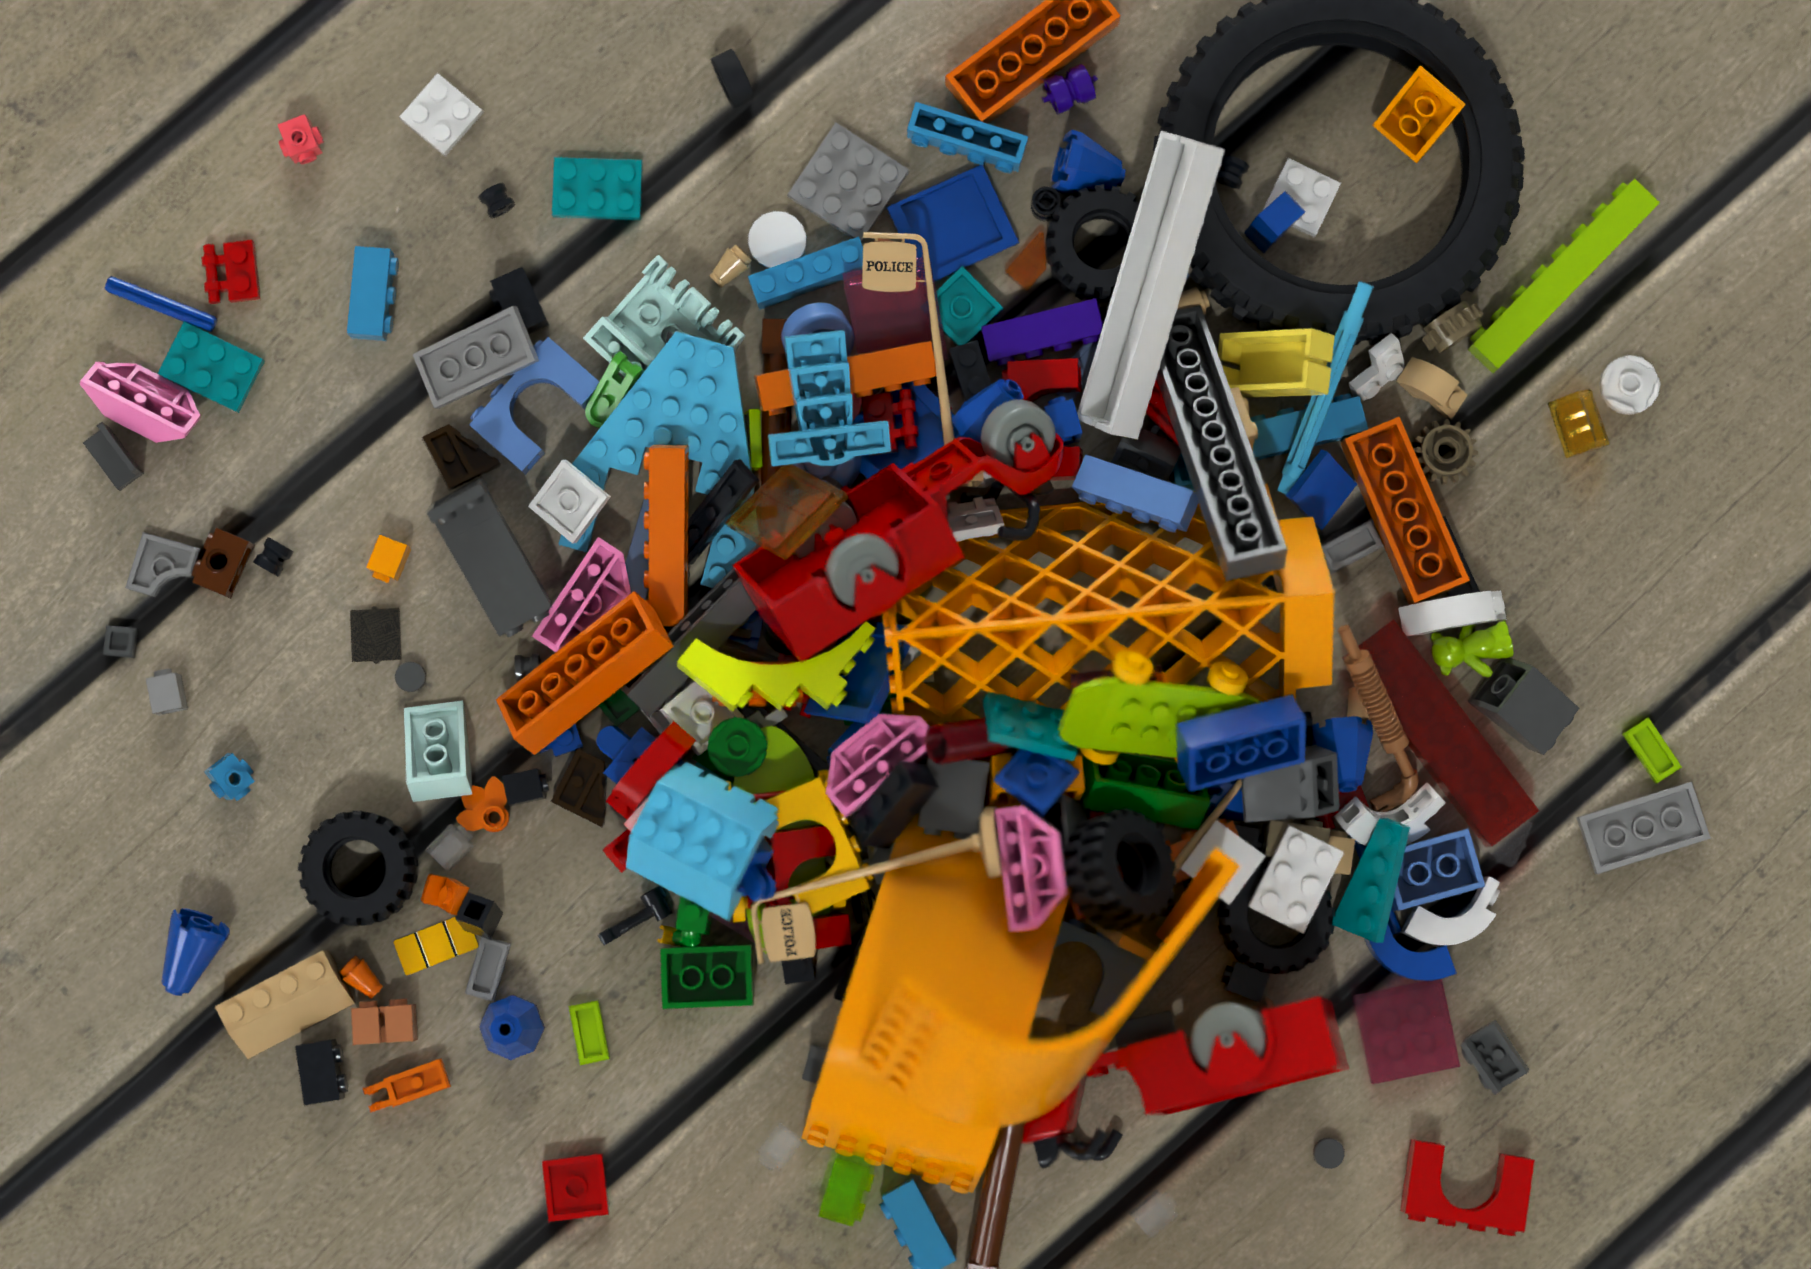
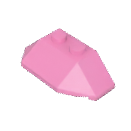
(141, 400)
(590, 593)
(871, 755)
(1030, 867)

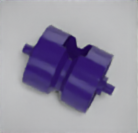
(1063, 91)

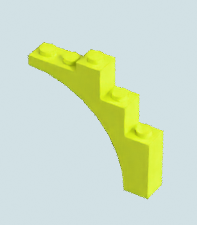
(818, 677)

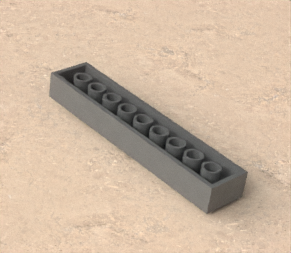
(1218, 451)

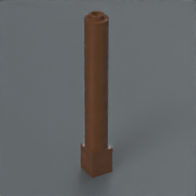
(773, 360)
(996, 1198)

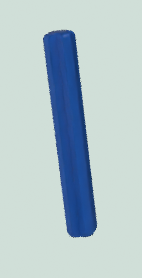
(160, 303)

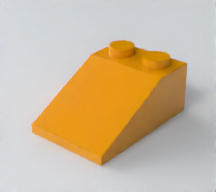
(1419, 114)

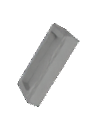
(1351, 547)
(488, 968)

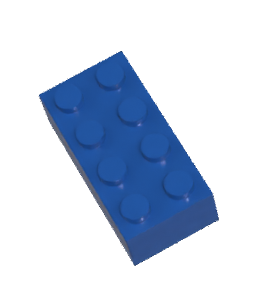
(1240, 742)

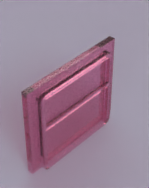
(890, 318)

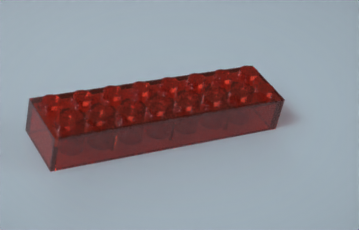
(1448, 739)

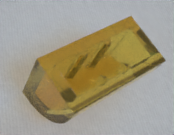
(1578, 423)

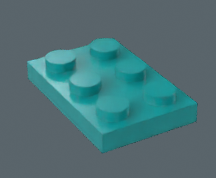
(597, 188)
(211, 367)
(1026, 726)

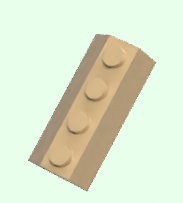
(285, 1004)

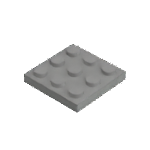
(848, 182)

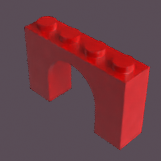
(1044, 378)
(791, 849)
(1502, 1210)

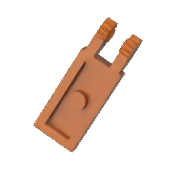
(411, 1084)

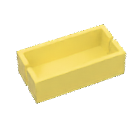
(1278, 362)

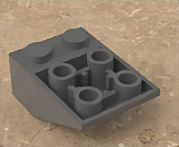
(1295, 790)

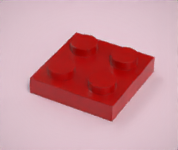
(575, 1187)

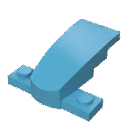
(824, 406)

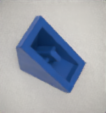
(1274, 222)

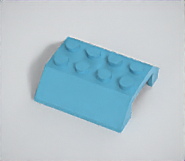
(699, 837)

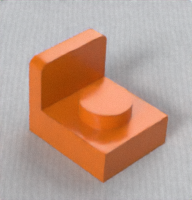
(444, 893)

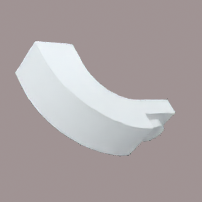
(1452, 612)
(1361, 821)
(1436, 930)

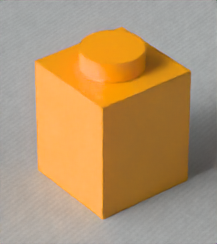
(388, 559)

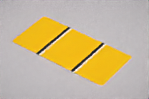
(433, 945)

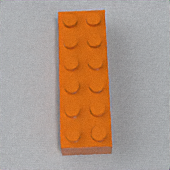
(1028, 54)
(1404, 511)
(584, 673)

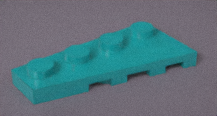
(1373, 885)

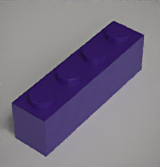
(1042, 331)

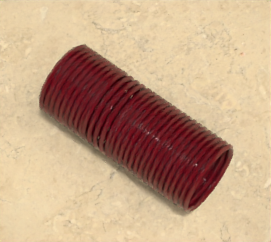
(961, 742)

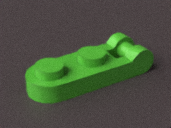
(611, 389)

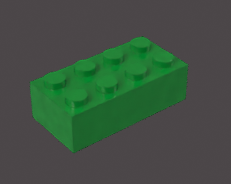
(1146, 786)

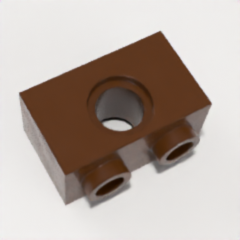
(237, 553)

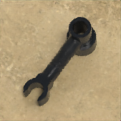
(655, 906)

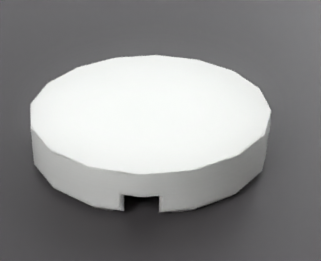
(776, 239)
(1629, 385)

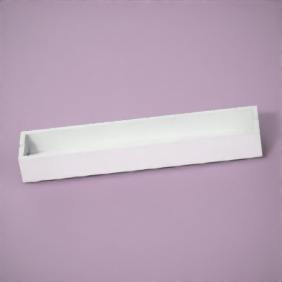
(1149, 284)

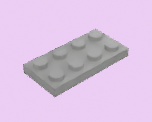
(475, 357)
(1643, 828)

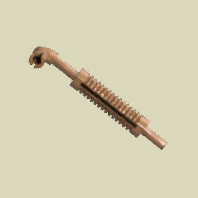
(1383, 718)

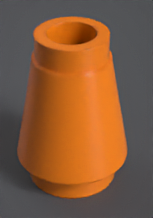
(361, 977)

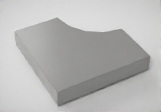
(159, 562)

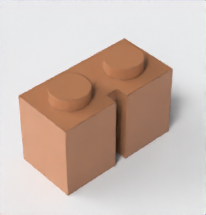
(384, 1023)

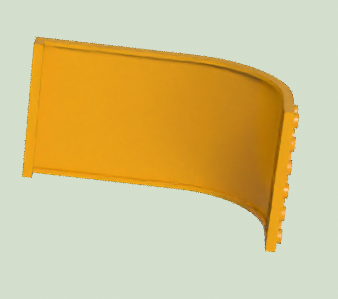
(953, 937)
(1004, 1081)

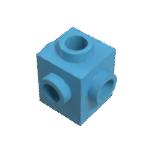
(220, 773)

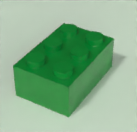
(707, 976)

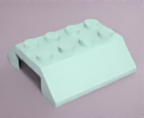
(651, 311)

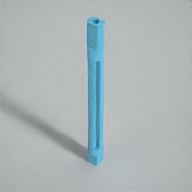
(1319, 404)

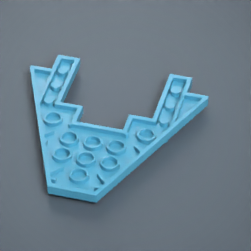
(680, 399)

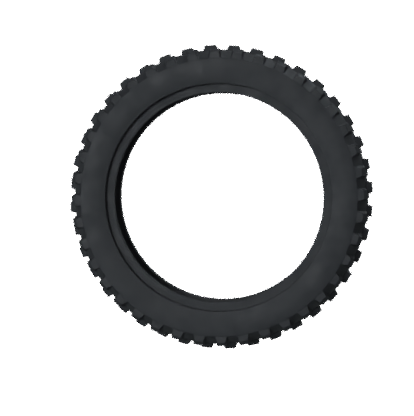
(1485, 136)

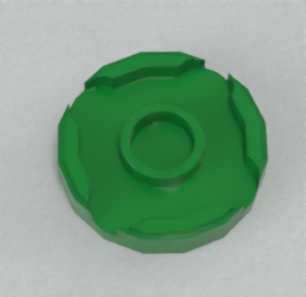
(737, 747)

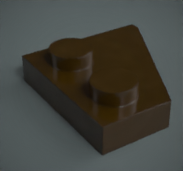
(457, 457)
(583, 788)

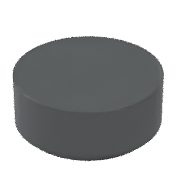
(410, 677)
(1328, 1153)

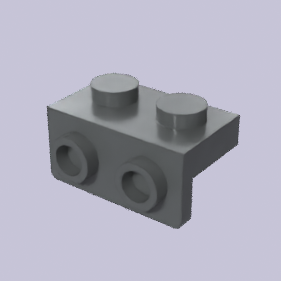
(1493, 1057)

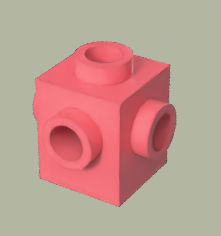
(300, 140)

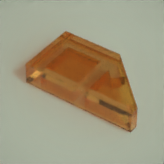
(1029, 264)

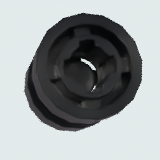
(1045, 209)
(273, 556)

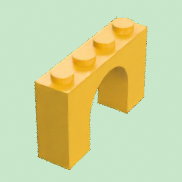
(812, 803)

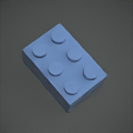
(1437, 870)

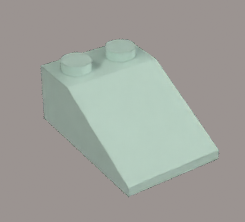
(437, 751)

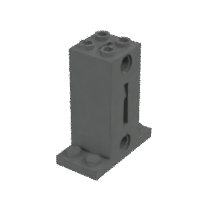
(490, 557)

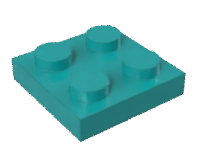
(965, 307)

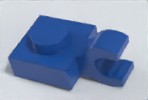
(565, 743)

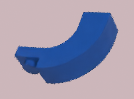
(1421, 966)

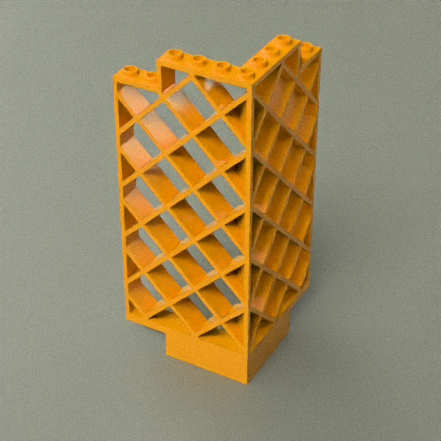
(1089, 615)

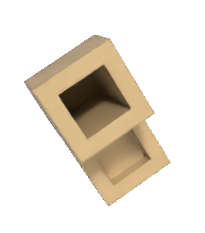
(1432, 385)

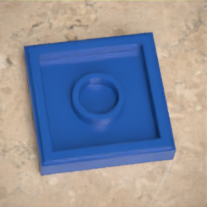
(1321, 489)
(1036, 779)

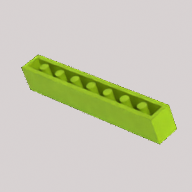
(1563, 275)

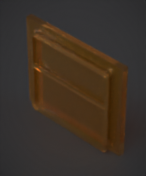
(786, 510)

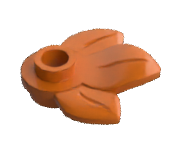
(482, 804)

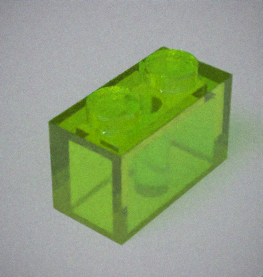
(845, 1191)

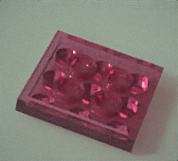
(1406, 1031)

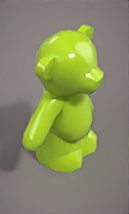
(1472, 647)

